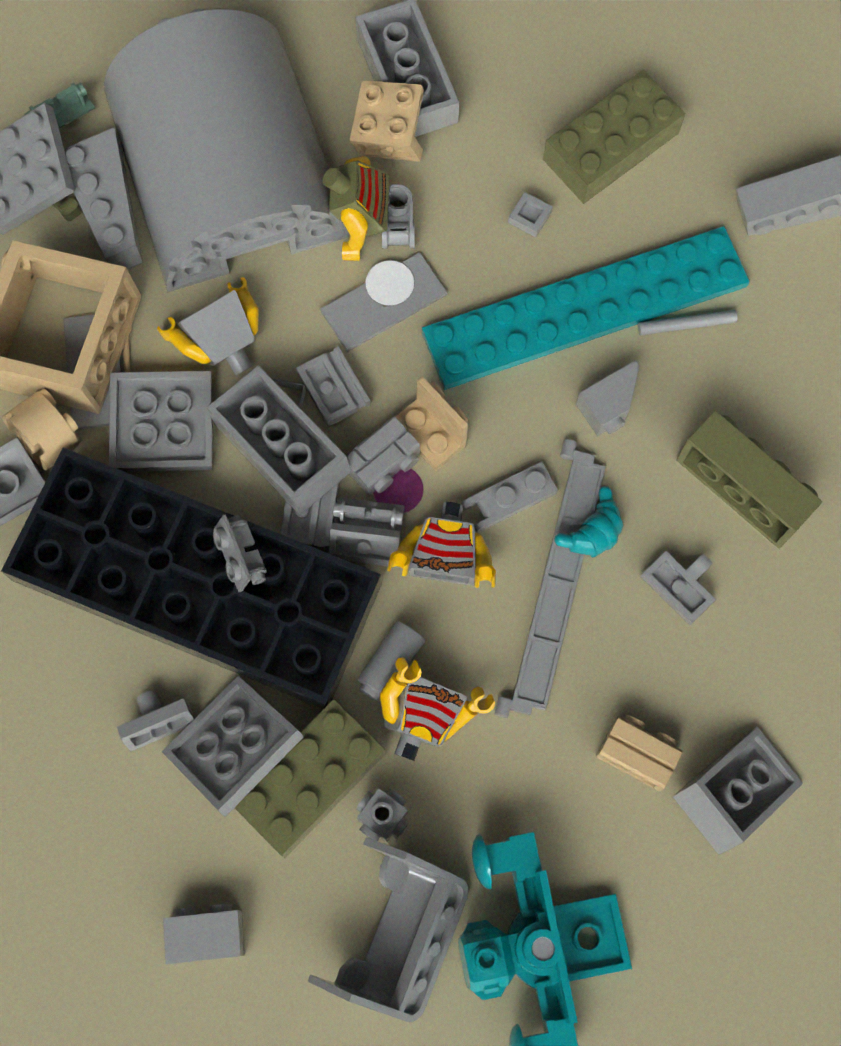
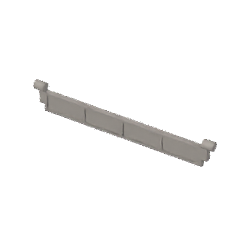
(556, 589)

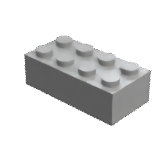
(403, 51)
(279, 439)

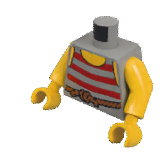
(445, 550)
(426, 709)

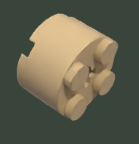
(42, 428)

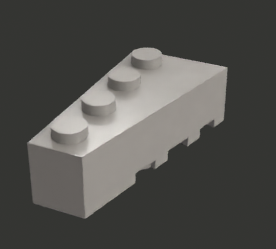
(105, 197)
(792, 198)

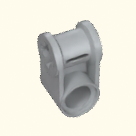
(400, 219)

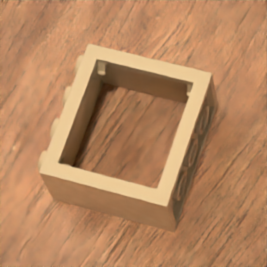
(106, 336)

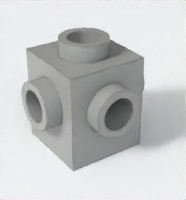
(384, 829)

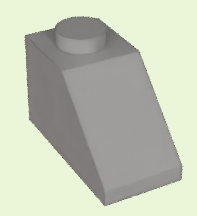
(609, 400)

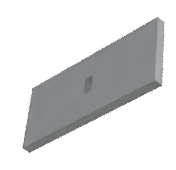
(360, 318)
(75, 334)

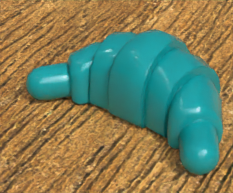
(598, 531)

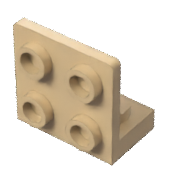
(387, 120)
(435, 424)

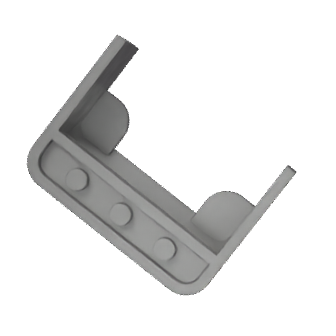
(408, 940)

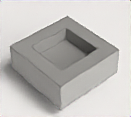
(530, 214)

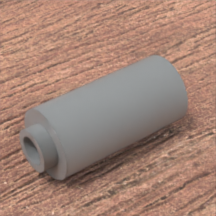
(399, 643)

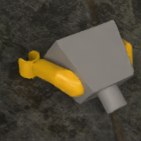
(218, 330)

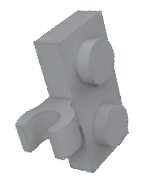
(680, 586)

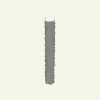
(687, 322)

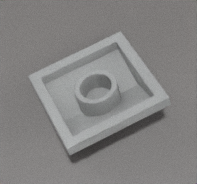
(19, 481)

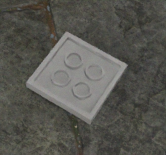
(31, 167)
(160, 421)
(232, 745)

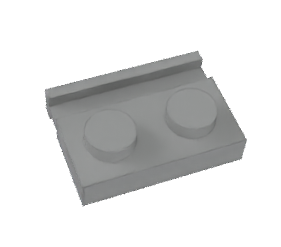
(333, 386)
(313, 524)

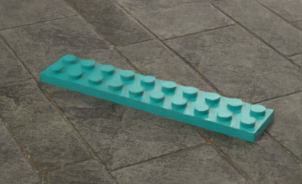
(584, 307)

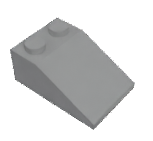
(738, 791)

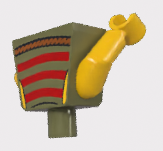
(359, 201)

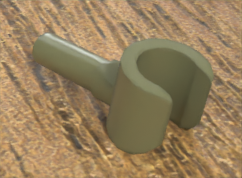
(68, 209)

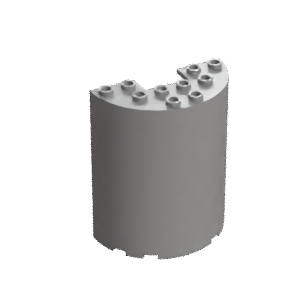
(218, 143)

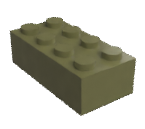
(613, 136)
(748, 479)
(311, 779)

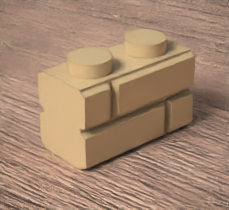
(640, 752)

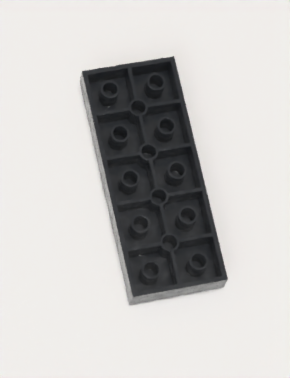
(155, 569)

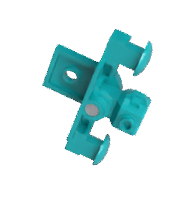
(539, 942)

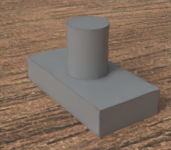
(155, 721)

